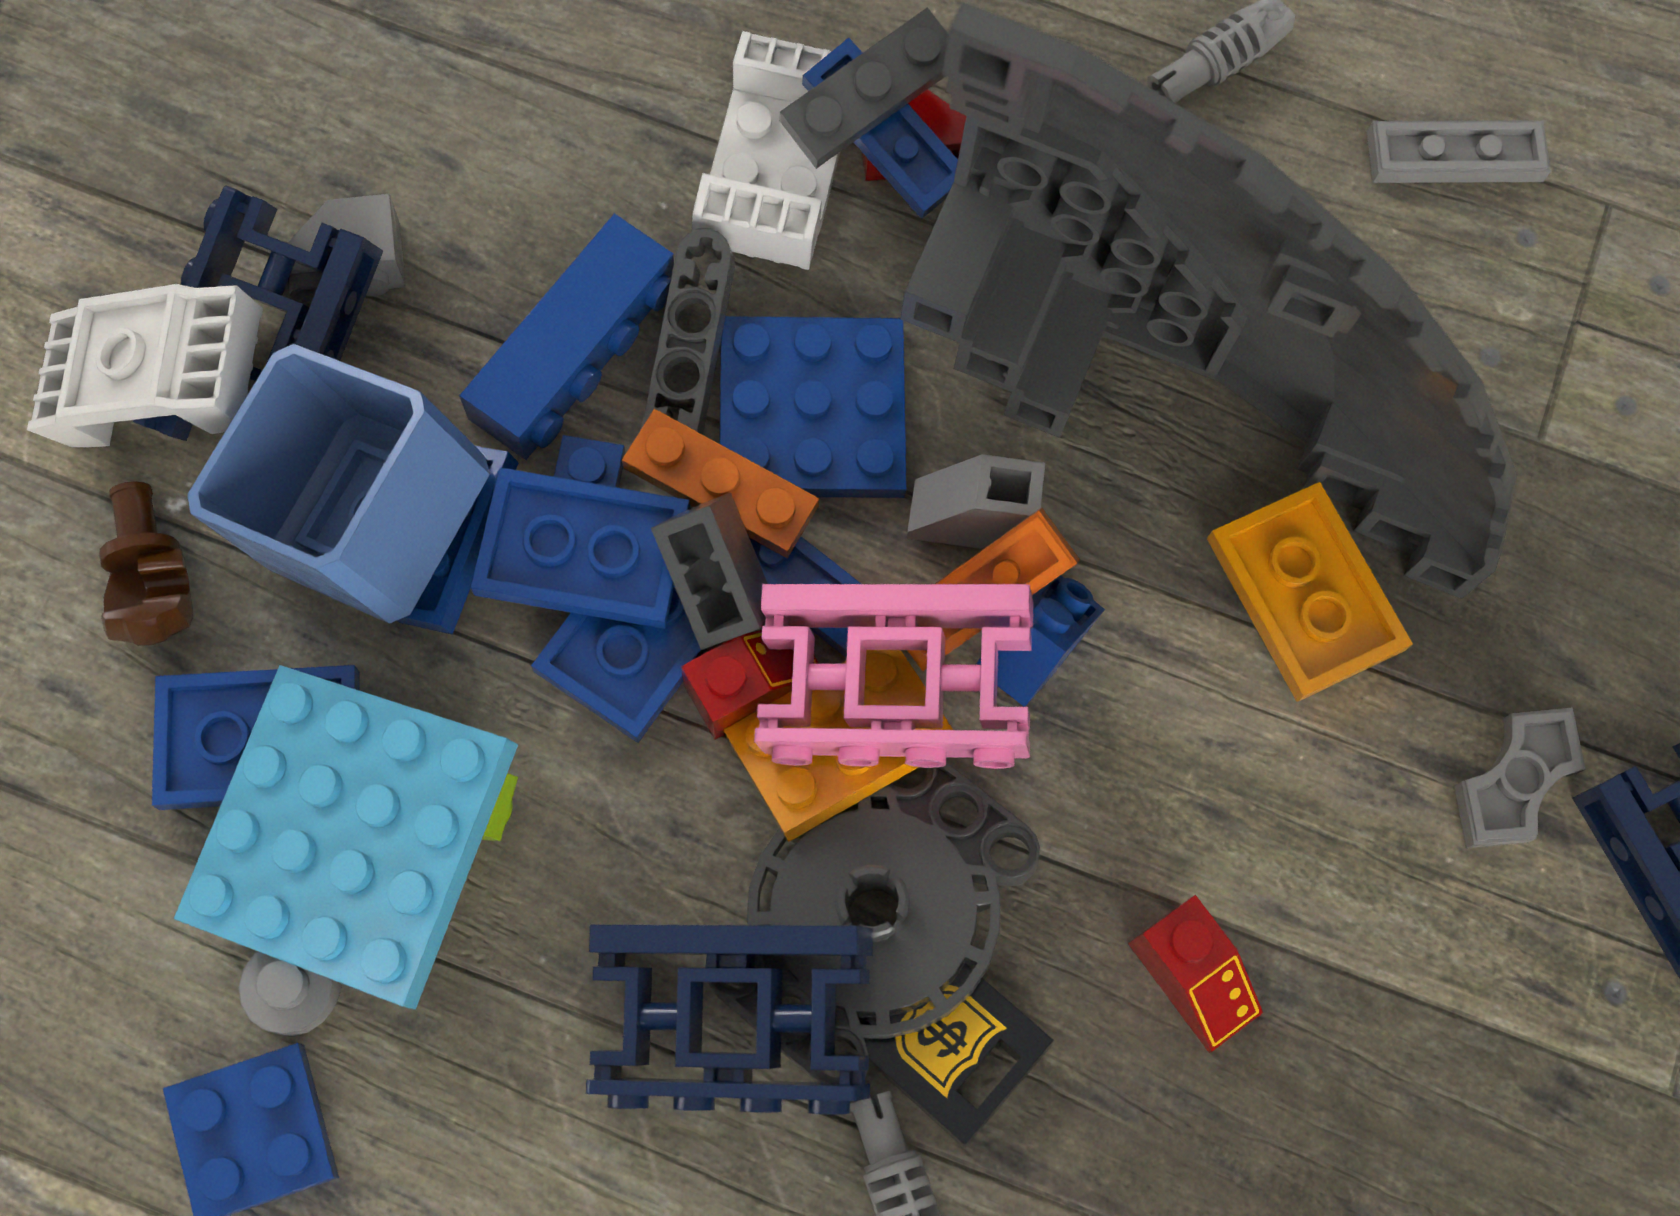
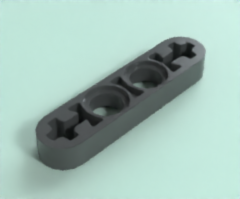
(696, 348)

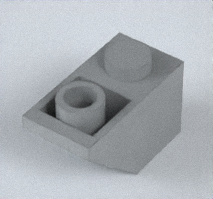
(365, 216)
(975, 500)

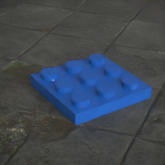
(817, 401)

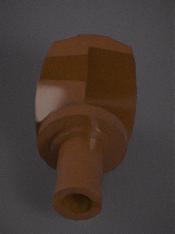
(148, 575)

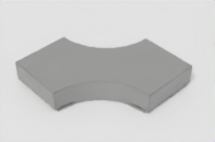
(1506, 799)

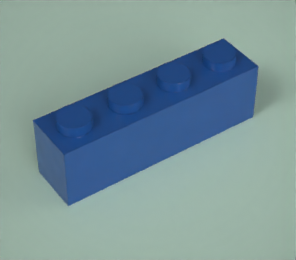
(570, 338)

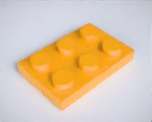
(1308, 591)
(816, 792)

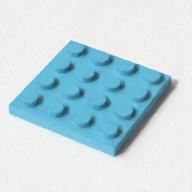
(347, 835)

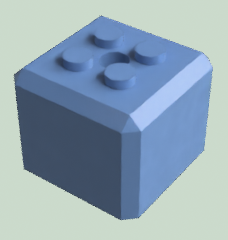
(340, 482)

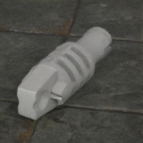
(1225, 49)
(895, 1175)

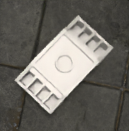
(761, 182)
(146, 358)

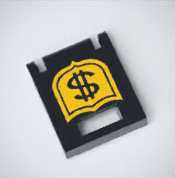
(941, 1057)

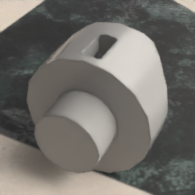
(285, 996)

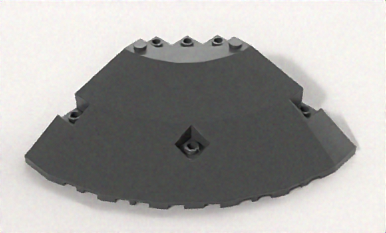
(1137, 222)

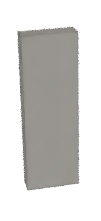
(1458, 151)

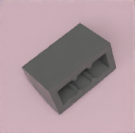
(713, 570)

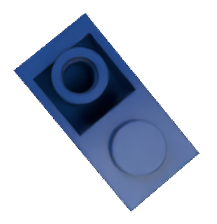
(1061, 618)

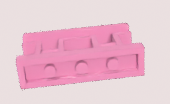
(895, 620)

